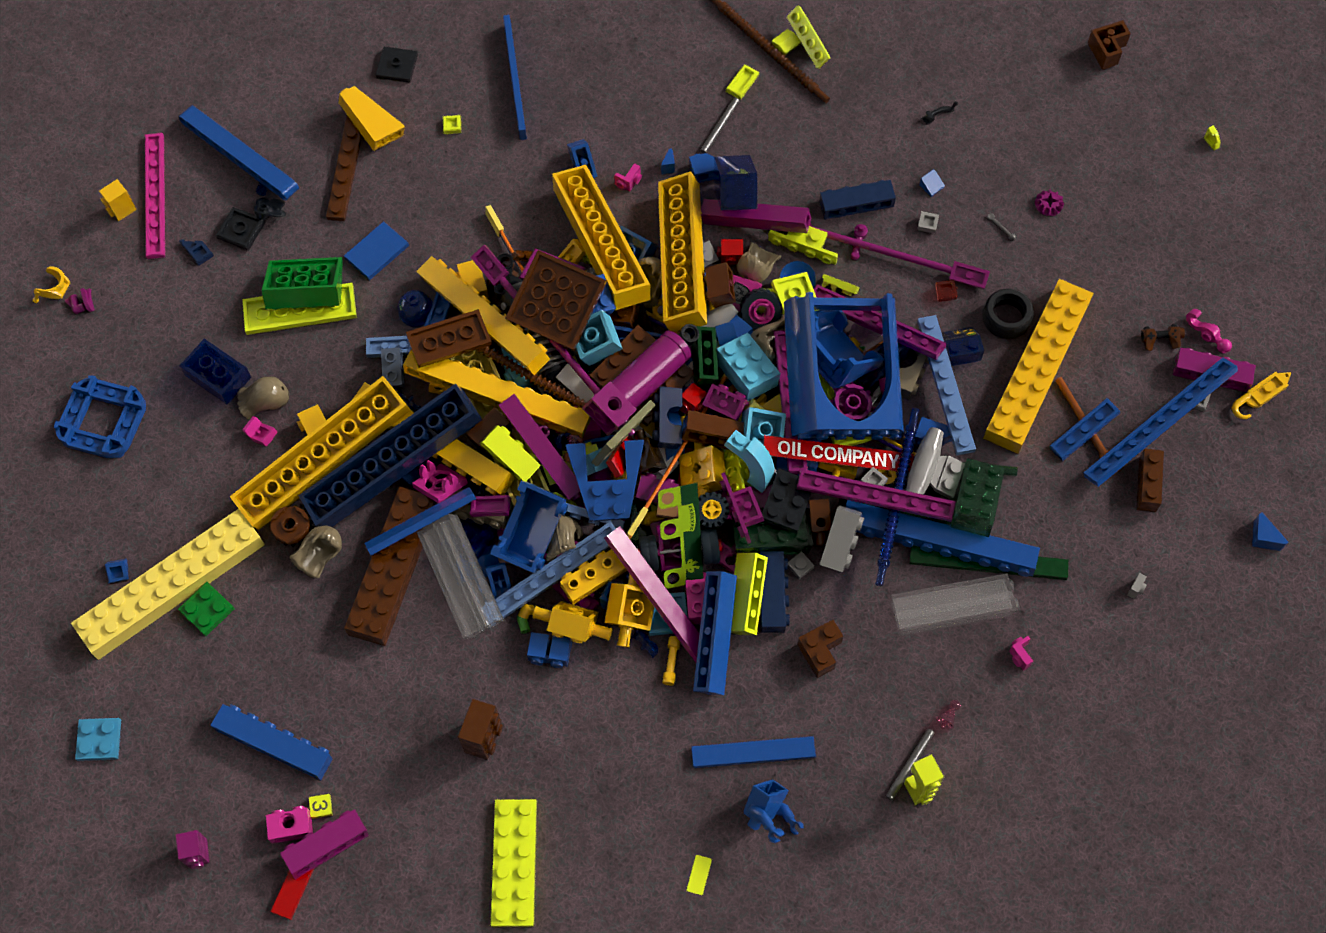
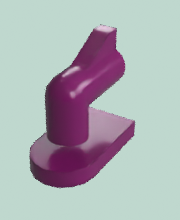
(87, 303)

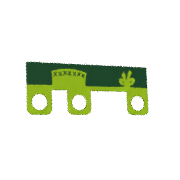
(687, 529)

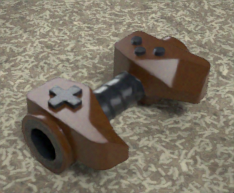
(1174, 334)

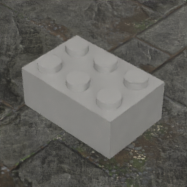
(842, 538)

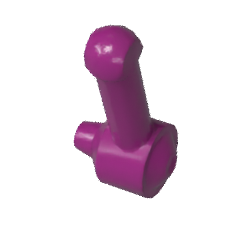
(860, 233)

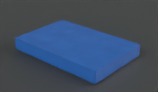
(376, 250)

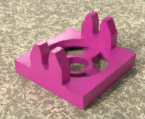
(450, 484)

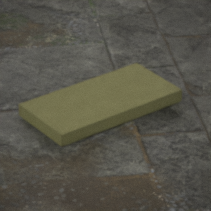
(623, 433)

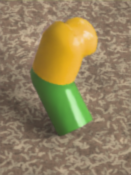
(522, 617)

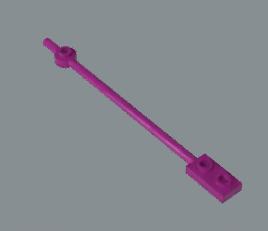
(959, 272)
(496, 274)

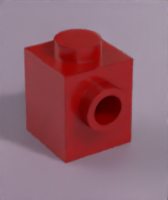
(730, 251)
(693, 398)

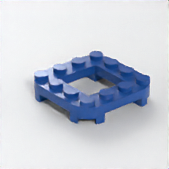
(109, 447)

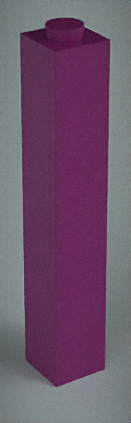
(764, 217)
(541, 446)

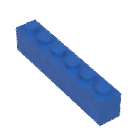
(715, 633)
(271, 741)

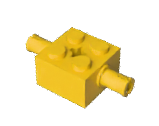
(702, 467)
(629, 610)
(572, 622)

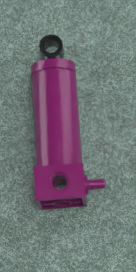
(627, 391)

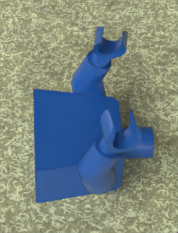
(764, 803)

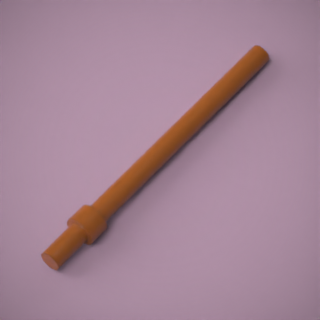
(1079, 413)

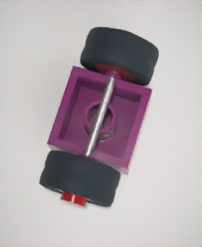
(670, 549)

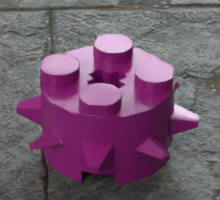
(853, 401)

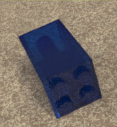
(735, 182)

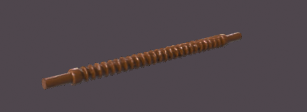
(812, 86)
(533, 378)

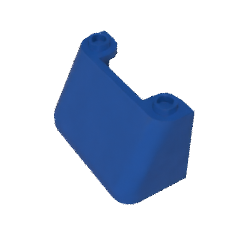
(837, 355)
(530, 527)

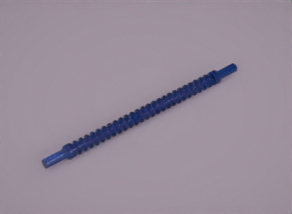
(884, 562)

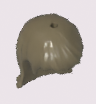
(756, 263)
(652, 269)
(765, 336)
(262, 395)
(564, 537)
(316, 550)

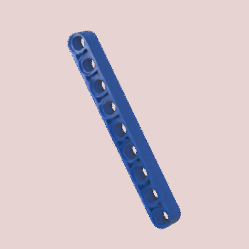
(239, 153)

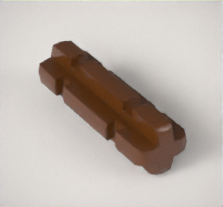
(521, 255)

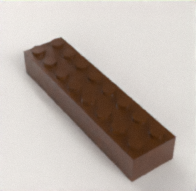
(388, 574)

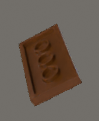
(448, 338)

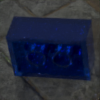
(215, 371)

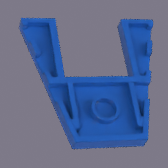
(607, 498)

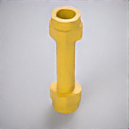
(669, 675)

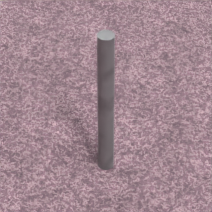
(720, 125)
(907, 768)

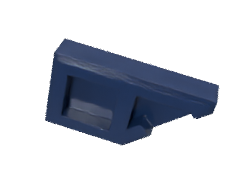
(197, 250)

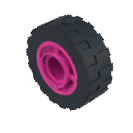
(758, 298)

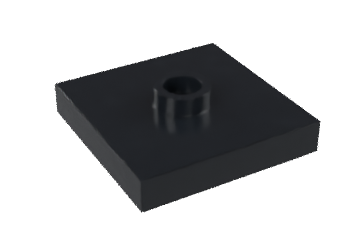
(396, 64)
(240, 228)

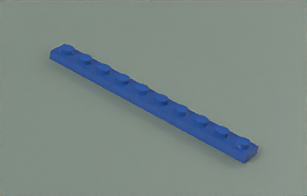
(1160, 421)

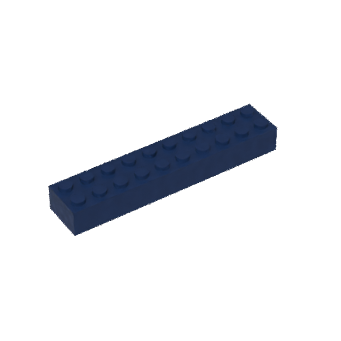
(390, 457)

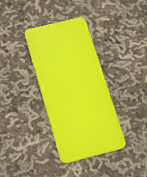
(699, 875)

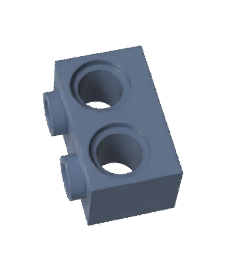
(393, 366)

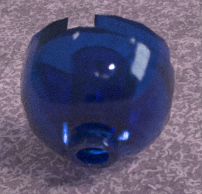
(414, 308)

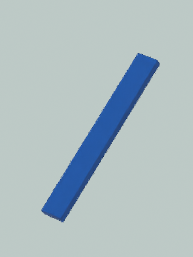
(514, 76)

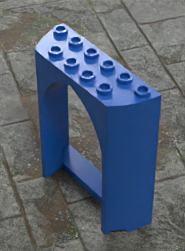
(809, 407)

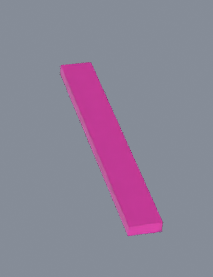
(154, 196)

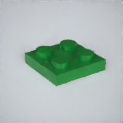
(206, 609)

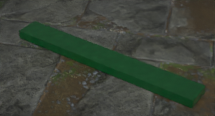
(1045, 568)

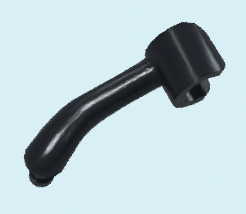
(929, 115)

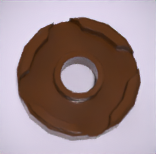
(292, 535)

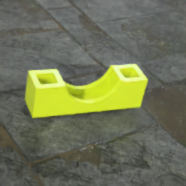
(924, 781)

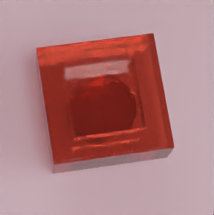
(946, 290)

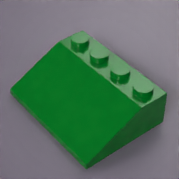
(303, 283)

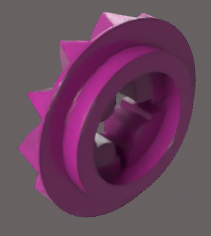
(1042, 205)

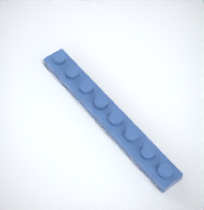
(948, 391)
(554, 571)

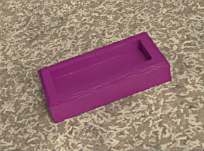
(490, 506)

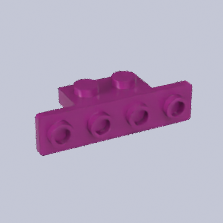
(745, 506)

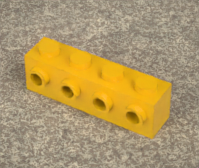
(592, 576)

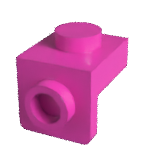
(627, 182)
(259, 432)
(1020, 656)

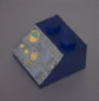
(963, 346)

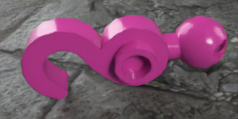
(1209, 331)

